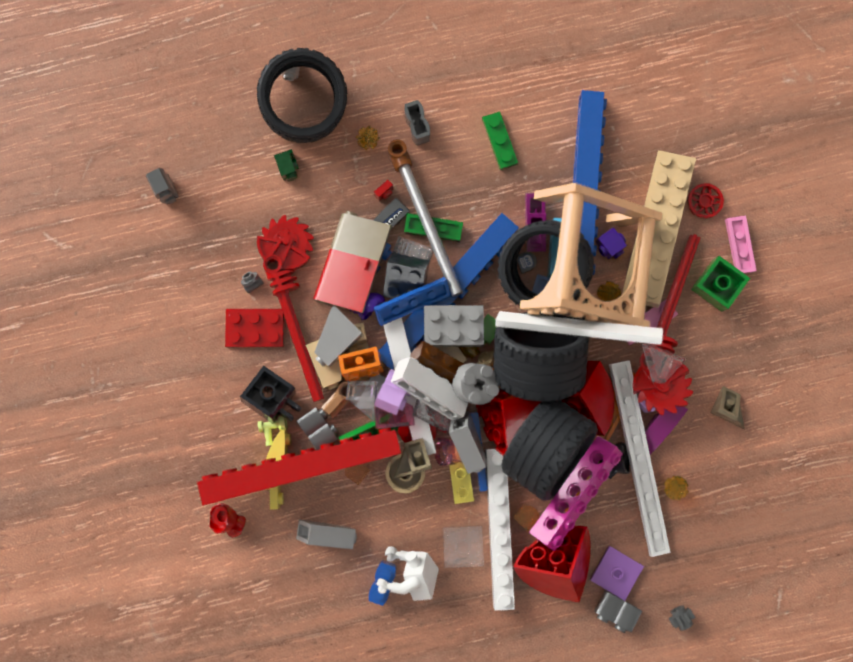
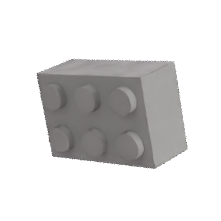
(454, 326)

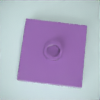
(616, 573)

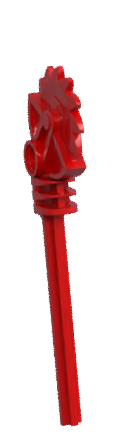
(287, 246)
(675, 389)

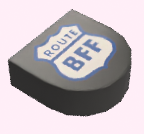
(526, 262)

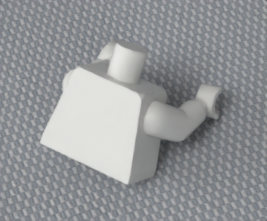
(419, 574)

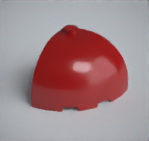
(595, 398)
(504, 417)
(560, 571)

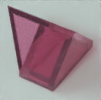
(385, 419)

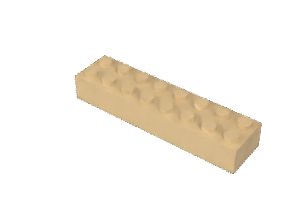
(666, 195)

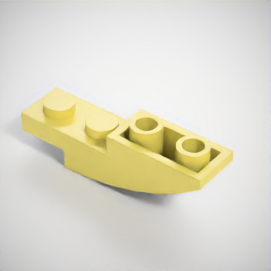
(277, 449)

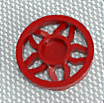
(705, 200)

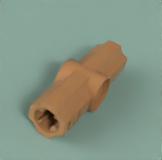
(337, 400)

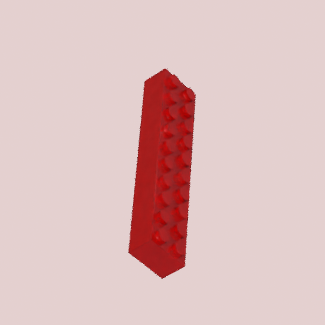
(299, 467)

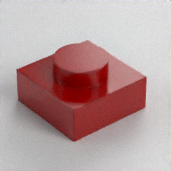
(384, 191)

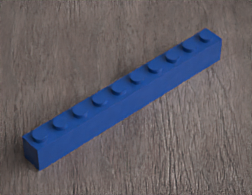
(588, 156)
(467, 271)

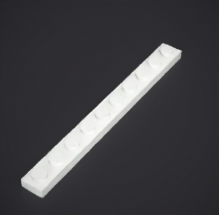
(639, 459)

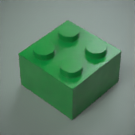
(720, 283)

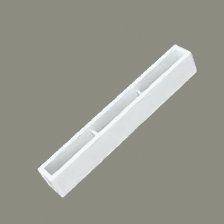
(499, 532)

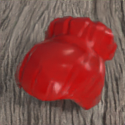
(226, 520)

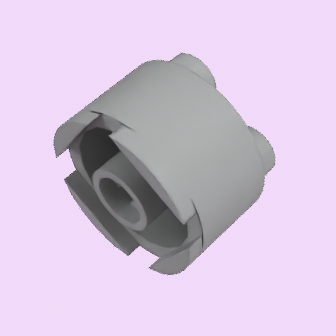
(484, 380)

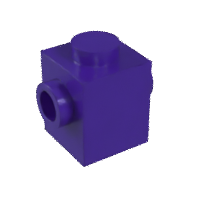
(611, 244)

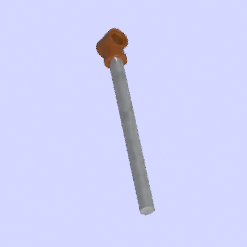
(402, 164)

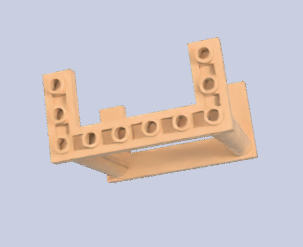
(559, 291)

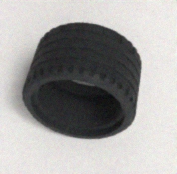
(301, 58)
(508, 260)
(540, 363)
(548, 448)

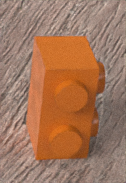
(361, 363)

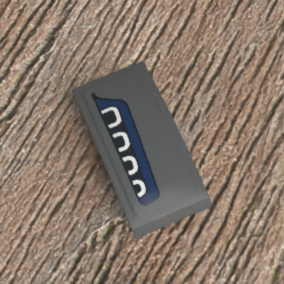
(393, 213)

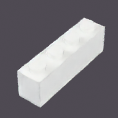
(429, 388)

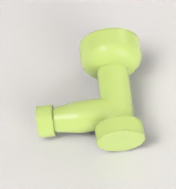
(266, 427)

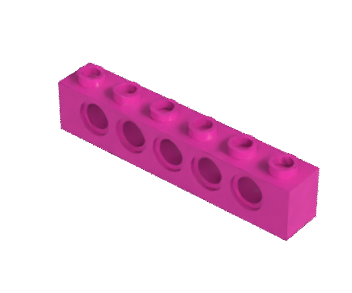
(576, 482)

